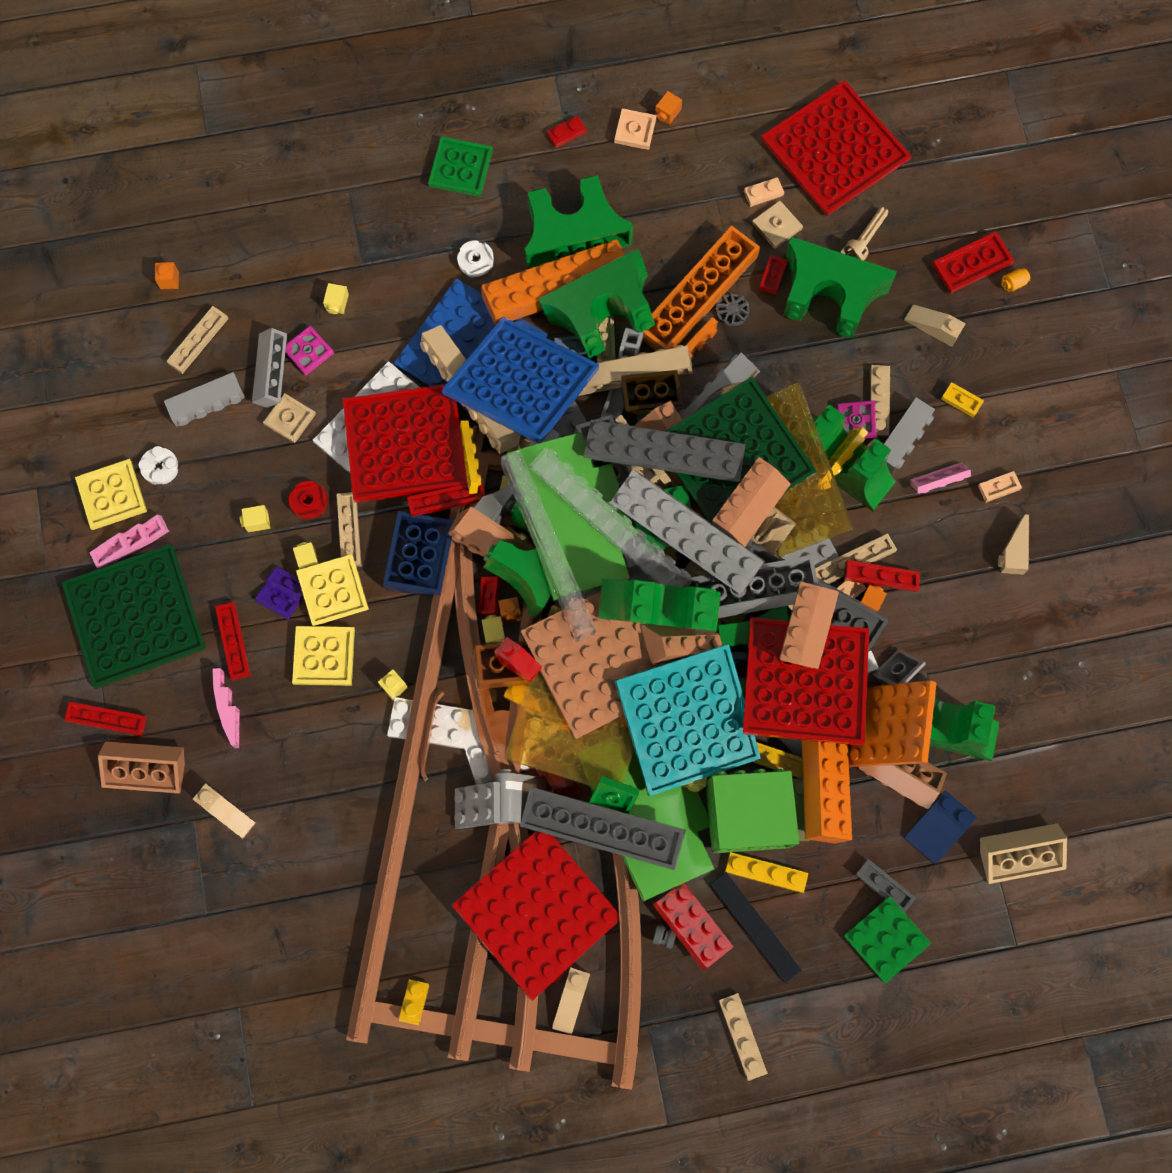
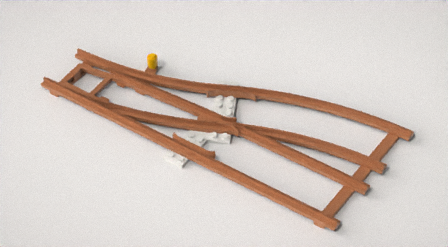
(485, 740)

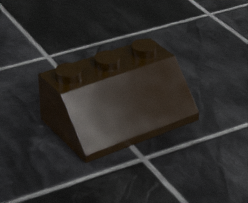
(650, 390)

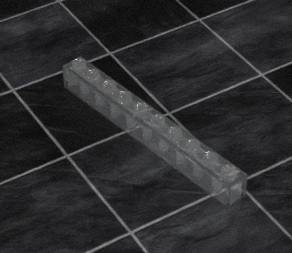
(606, 520)
(548, 546)

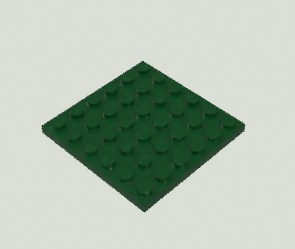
(749, 419)
(133, 616)

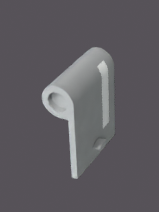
(514, 794)

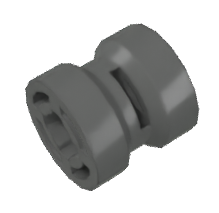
(668, 939)

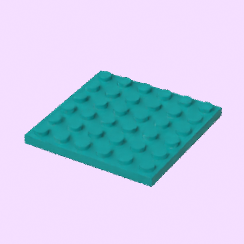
(686, 719)

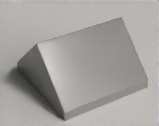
(898, 668)

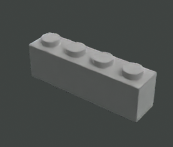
(269, 368)
(204, 399)
(907, 432)

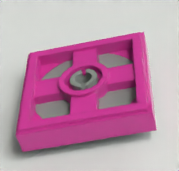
(308, 350)
(859, 415)

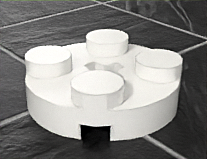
(473, 268)
(155, 456)

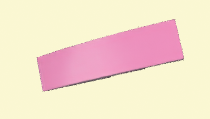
(129, 542)
(228, 714)

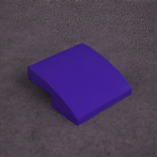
(281, 593)

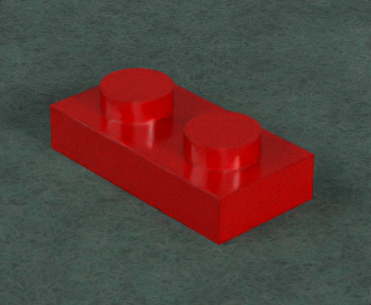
(566, 131)
(773, 274)
(489, 596)

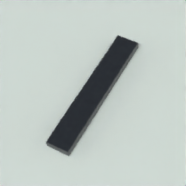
(756, 927)

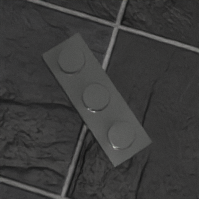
(885, 885)

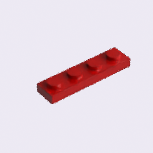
(443, 499)
(881, 576)
(233, 641)
(105, 718)

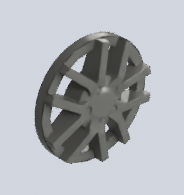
(732, 309)

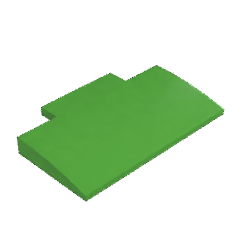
(585, 548)
(675, 808)

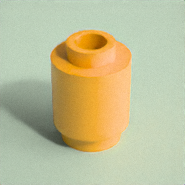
(1015, 279)

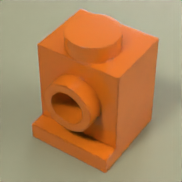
(510, 610)

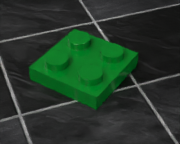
(614, 795)

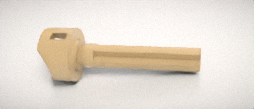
(858, 247)

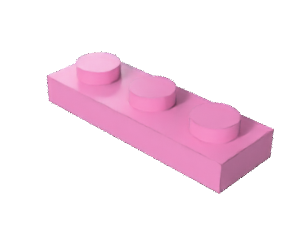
(940, 478)

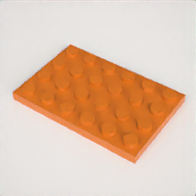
(896, 725)

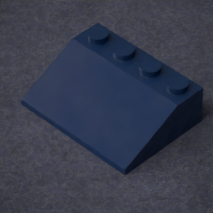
(418, 554)

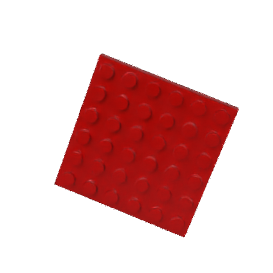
(835, 148)
(403, 443)
(804, 700)
(536, 912)

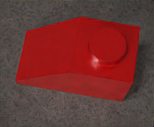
(517, 659)

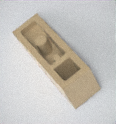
(935, 323)
(1016, 552)
(224, 810)
(571, 1001)

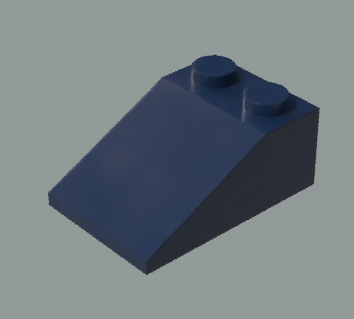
(940, 827)

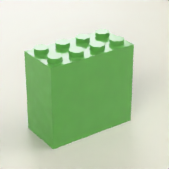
(751, 811)

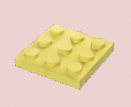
(111, 494)
(332, 590)
(323, 655)

